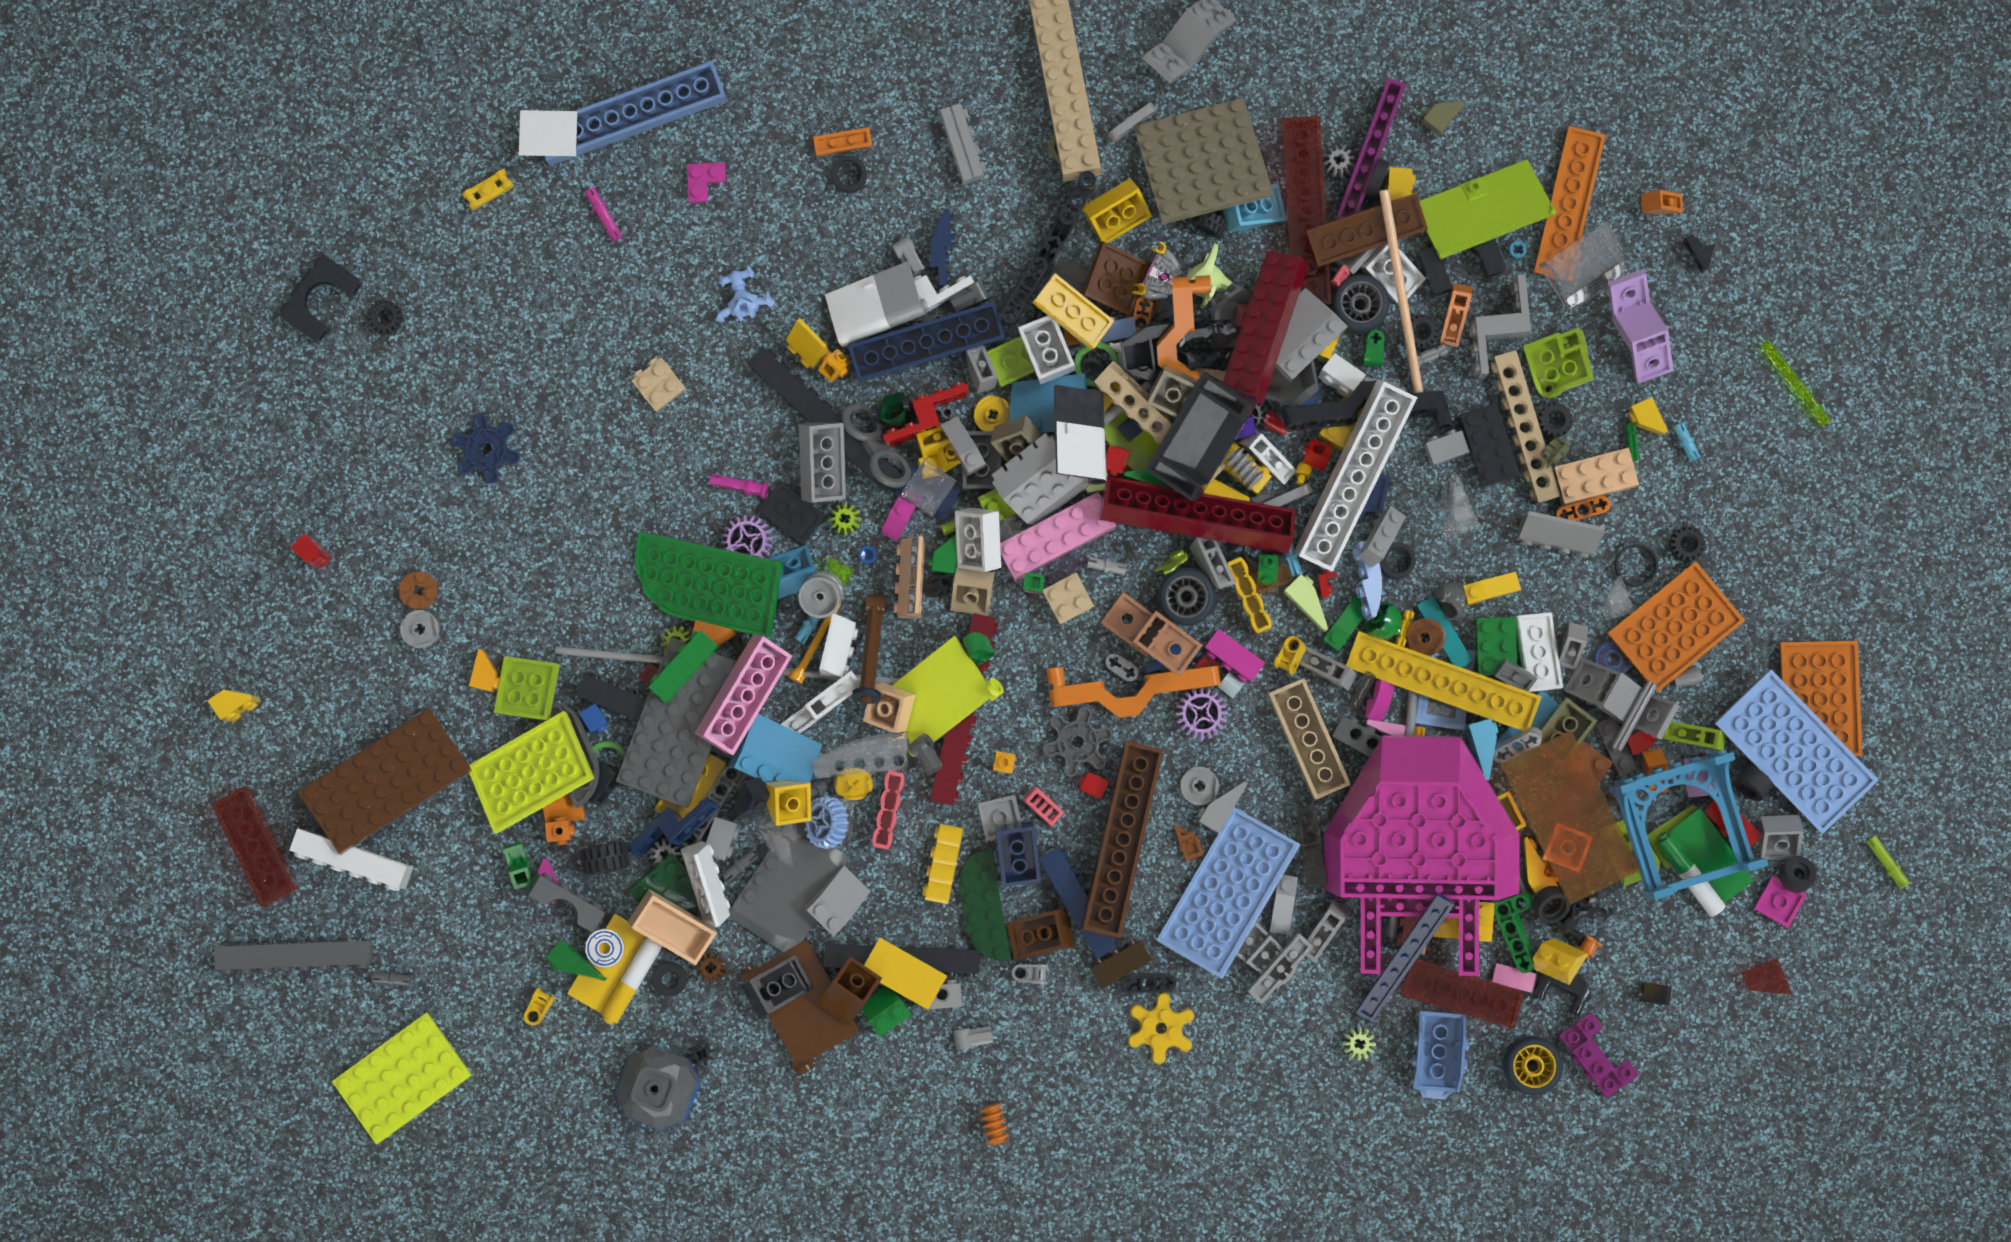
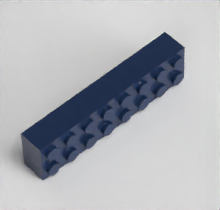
(926, 342)

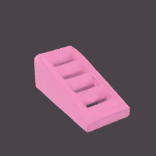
(1386, 728)

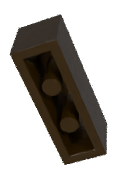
(1120, 963)

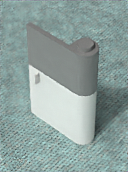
(875, 304)

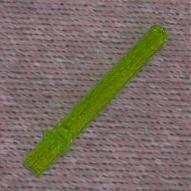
(1794, 381)

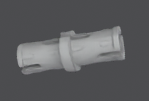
(1106, 565)

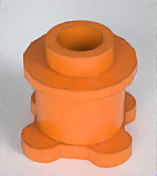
(1589, 945)

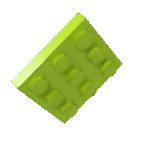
(526, 688)

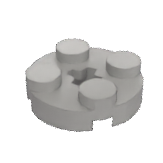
(411, 623)
(1192, 777)

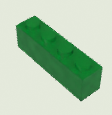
(683, 666)

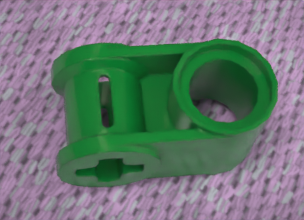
(1373, 352)

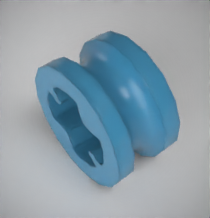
(1516, 244)

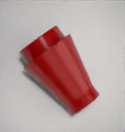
(1274, 423)

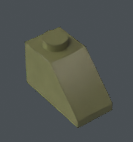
(1441, 115)

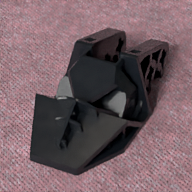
(1140, 349)

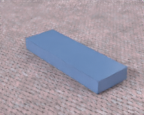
(1119, 330)

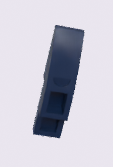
(942, 241)

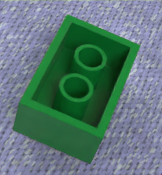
(1493, 642)

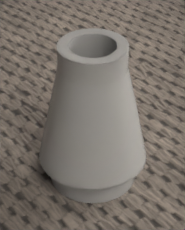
(1689, 677)

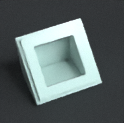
(1231, 685)

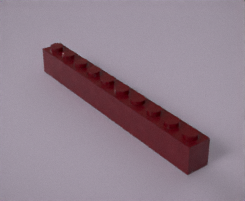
(958, 738)

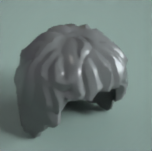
(1452, 598)

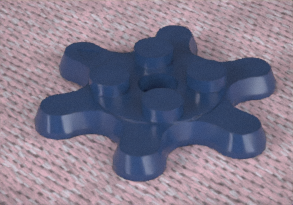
(485, 435)

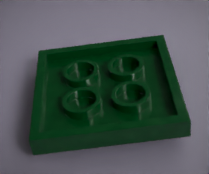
(668, 880)

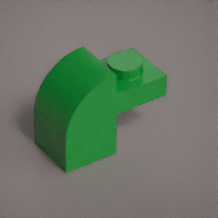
(519, 865)

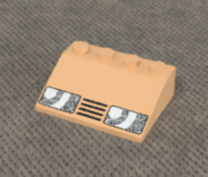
(910, 577)

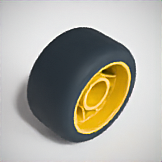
(1548, 1065)

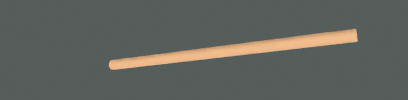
(1401, 291)

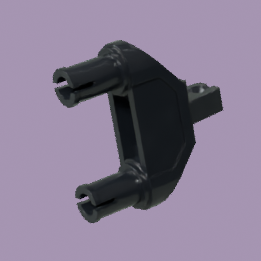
(1577, 986)

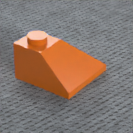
(563, 808)

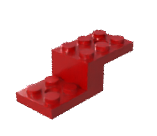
(926, 413)

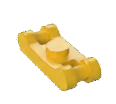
(488, 189)

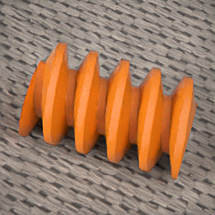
(994, 1124)

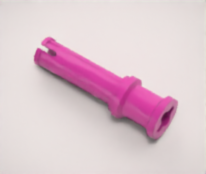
(748, 487)

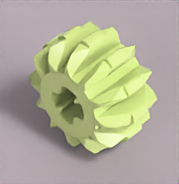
(1360, 1036)

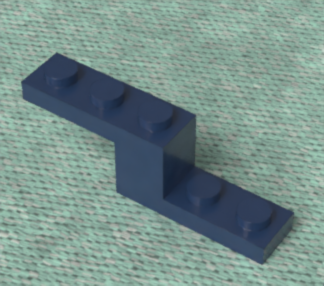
(673, 826)

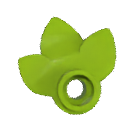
(1176, 558)

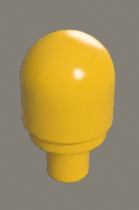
(1302, 473)

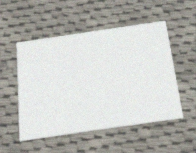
(548, 133)

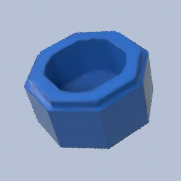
(867, 555)

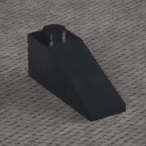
(750, 800)

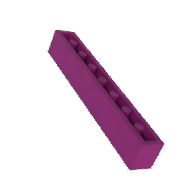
(1371, 148)

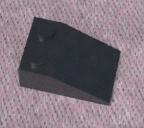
(777, 987)

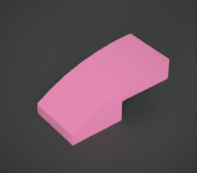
(1514, 978)

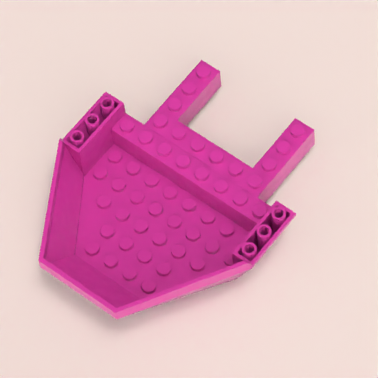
(1420, 827)

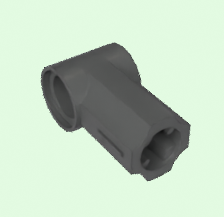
(973, 295)
(923, 750)

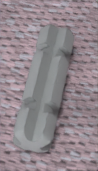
(1432, 354)

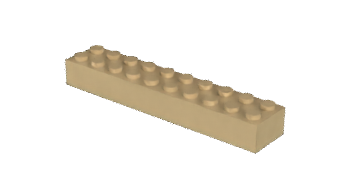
(1065, 88)

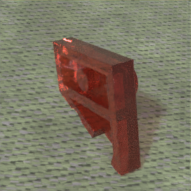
(1766, 978)

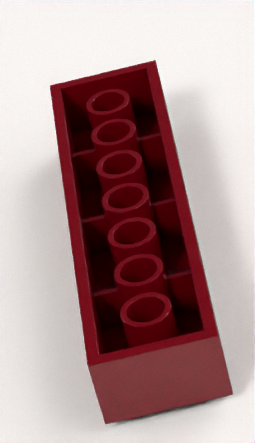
(1265, 324)

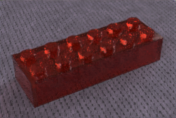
(255, 846)
(1462, 993)

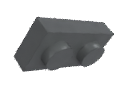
(1515, 675)

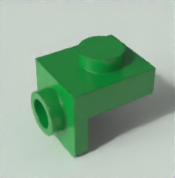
(1267, 569)

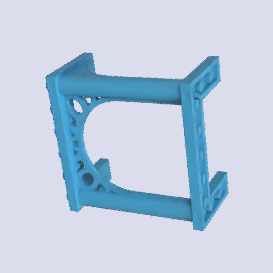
(1718, 770)

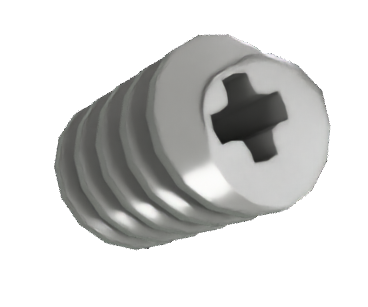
(1244, 467)

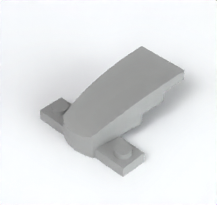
(1271, 960)

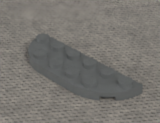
(583, 793)

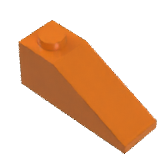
(1456, 314)

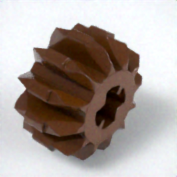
(715, 973)

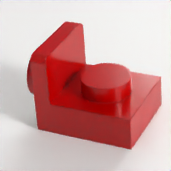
(1324, 587)

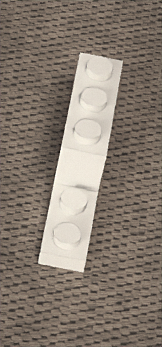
(933, 299)
(822, 704)

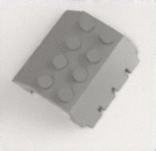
(1032, 483)

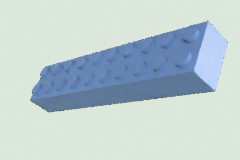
(646, 108)

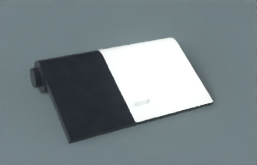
(1080, 433)

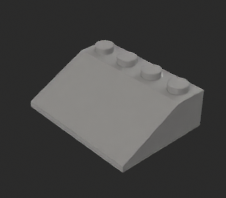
(1308, 334)
(1559, 534)

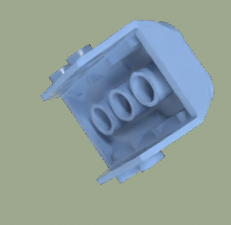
(1439, 1053)

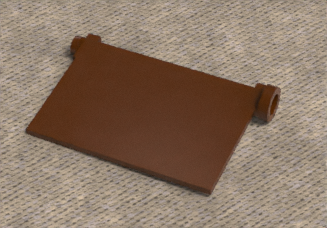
(802, 1023)

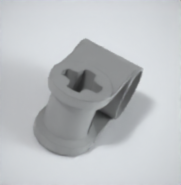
(1031, 973)

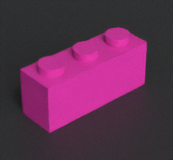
(1234, 656)

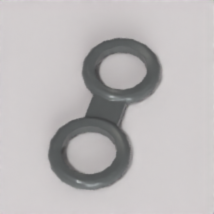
(875, 446)

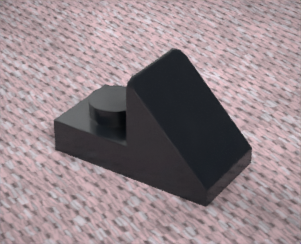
(1701, 257)

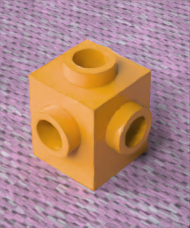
(834, 365)

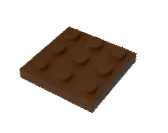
(1114, 278)

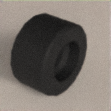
(1753, 783)

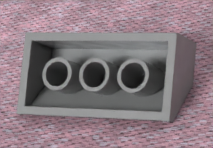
(822, 461)

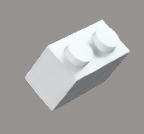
(1341, 375)

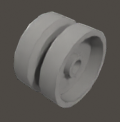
(821, 604)

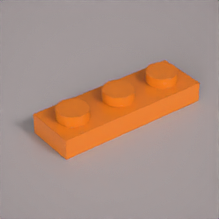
(842, 141)

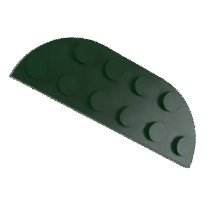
(983, 906)

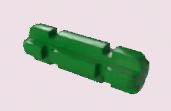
(1631, 440)

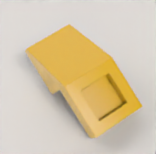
(944, 460)

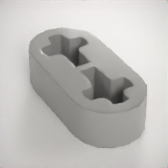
(1124, 663)

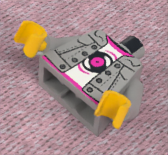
(1158, 280)

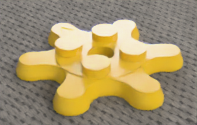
(1160, 1014)

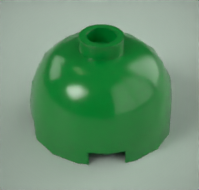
(1386, 623)

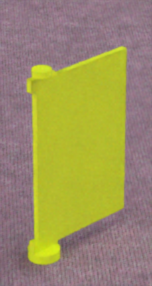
(945, 691)

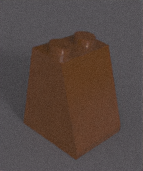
(849, 990)

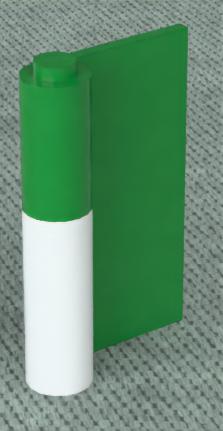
(1697, 848)

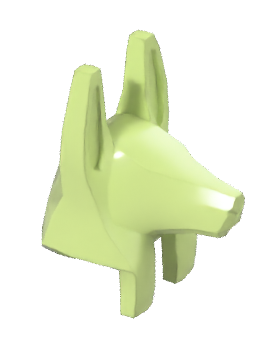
(1219, 281)

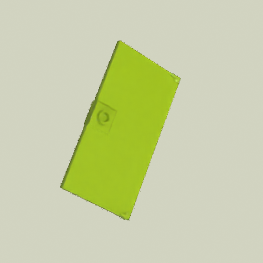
(1485, 209)

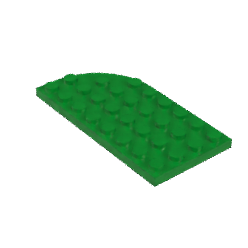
(709, 583)

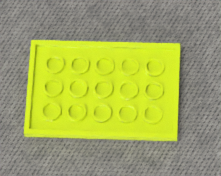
(530, 772)
(402, 1078)

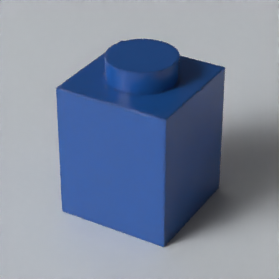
(594, 719)

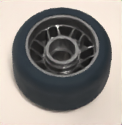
(1365, 290)
(1186, 612)

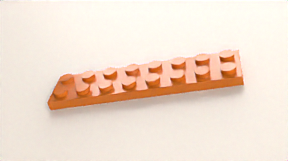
(1571, 191)

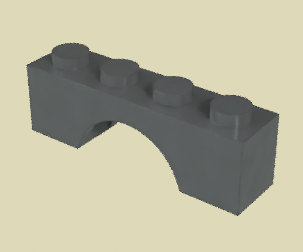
(545, 890)

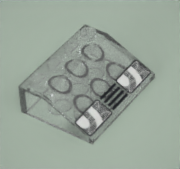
(1585, 266)
(1457, 513)

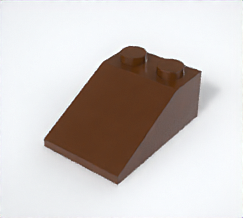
(1040, 934)

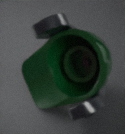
(895, 410)

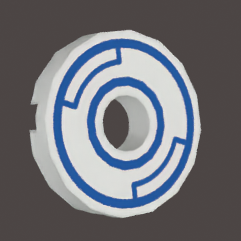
(604, 936)

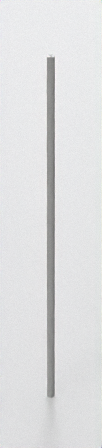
(657, 659)

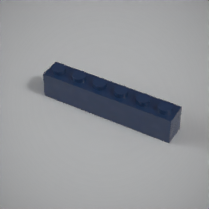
(1074, 897)

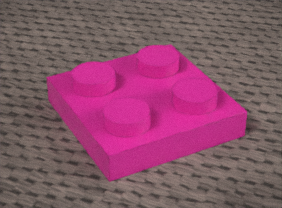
(1778, 902)

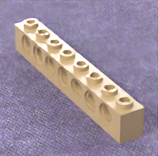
(1511, 361)
(1129, 386)

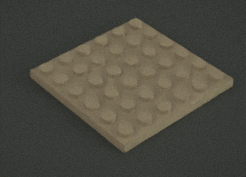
(1203, 161)

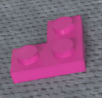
(700, 175)

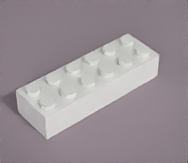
(355, 860)

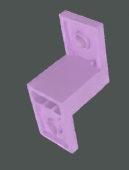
(1640, 326)

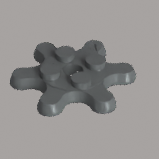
(1076, 755)

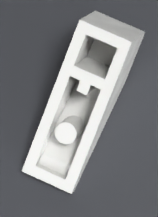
(1268, 456)

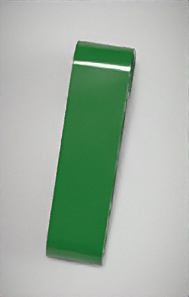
(978, 647)
(1519, 934)

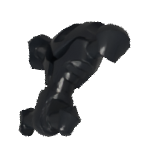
(1583, 907)

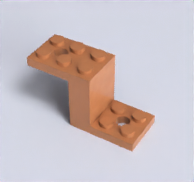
(1151, 634)

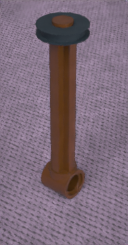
(875, 610)

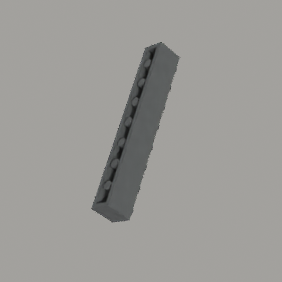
(293, 955)

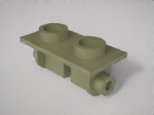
(1555, 451)

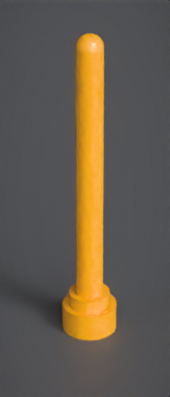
(797, 674)

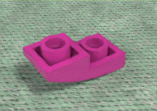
(1378, 706)

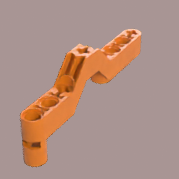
(1183, 320)
(1131, 705)

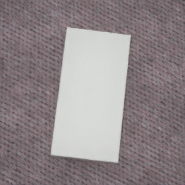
(1539, 650)

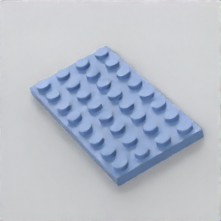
(1796, 751)
(1228, 892)

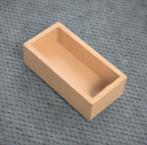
(1595, 476)
(672, 927)

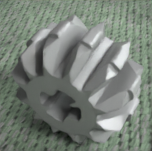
(1346, 161)
(658, 857)

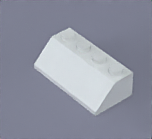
(706, 883)

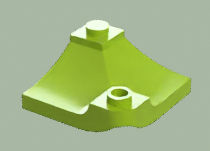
(1559, 362)

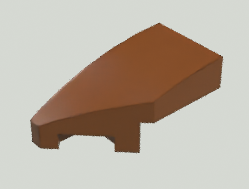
(1189, 844)

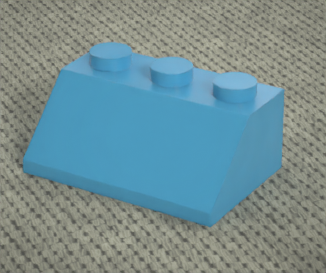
(795, 570)

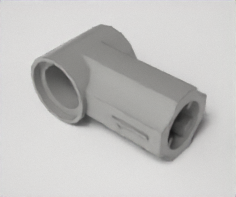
(906, 252)
(971, 1037)

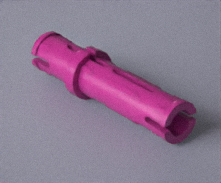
(600, 208)

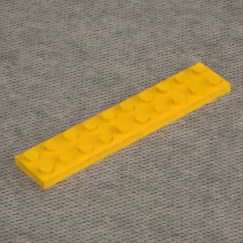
(1444, 682)

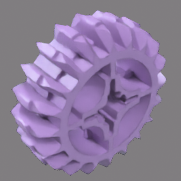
(755, 537)
(1211, 699)

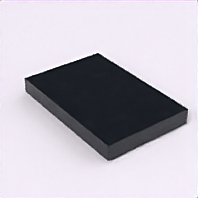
(791, 513)

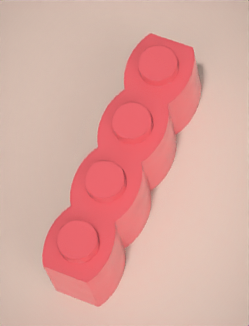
(887, 815)

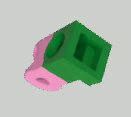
(1033, 583)

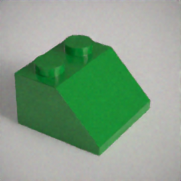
(885, 1010)

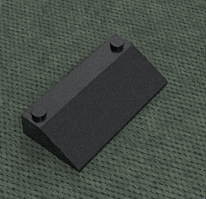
(1201, 436)

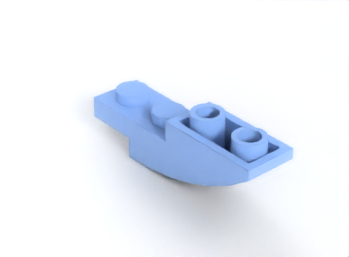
(1370, 587)

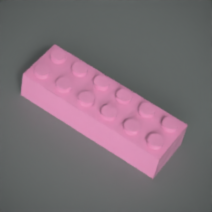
(1055, 537)
(743, 694)

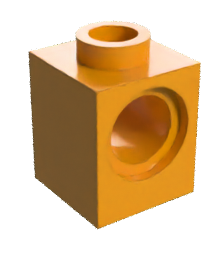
(1004, 762)

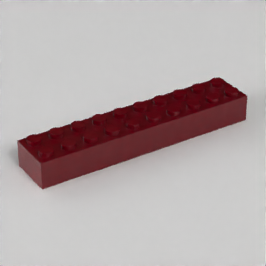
(1206, 518)

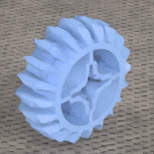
(827, 822)

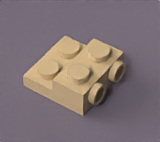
(658, 384)

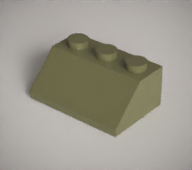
(1568, 718)

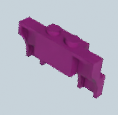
(1592, 1059)

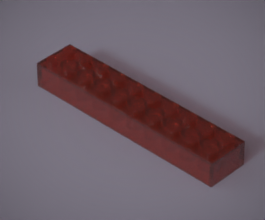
(1305, 196)

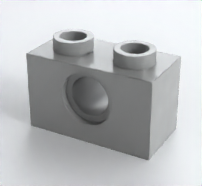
(954, 996)

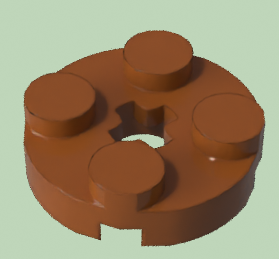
(407, 589)
(1436, 634)

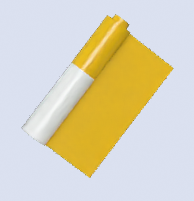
(623, 978)

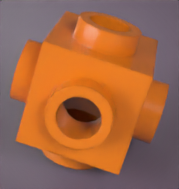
(552, 831)

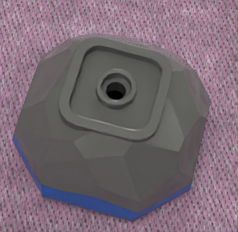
(675, 1083)

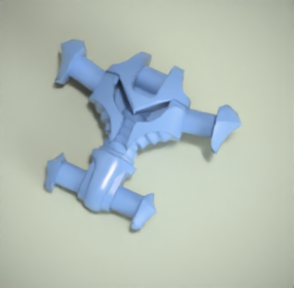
(742, 303)

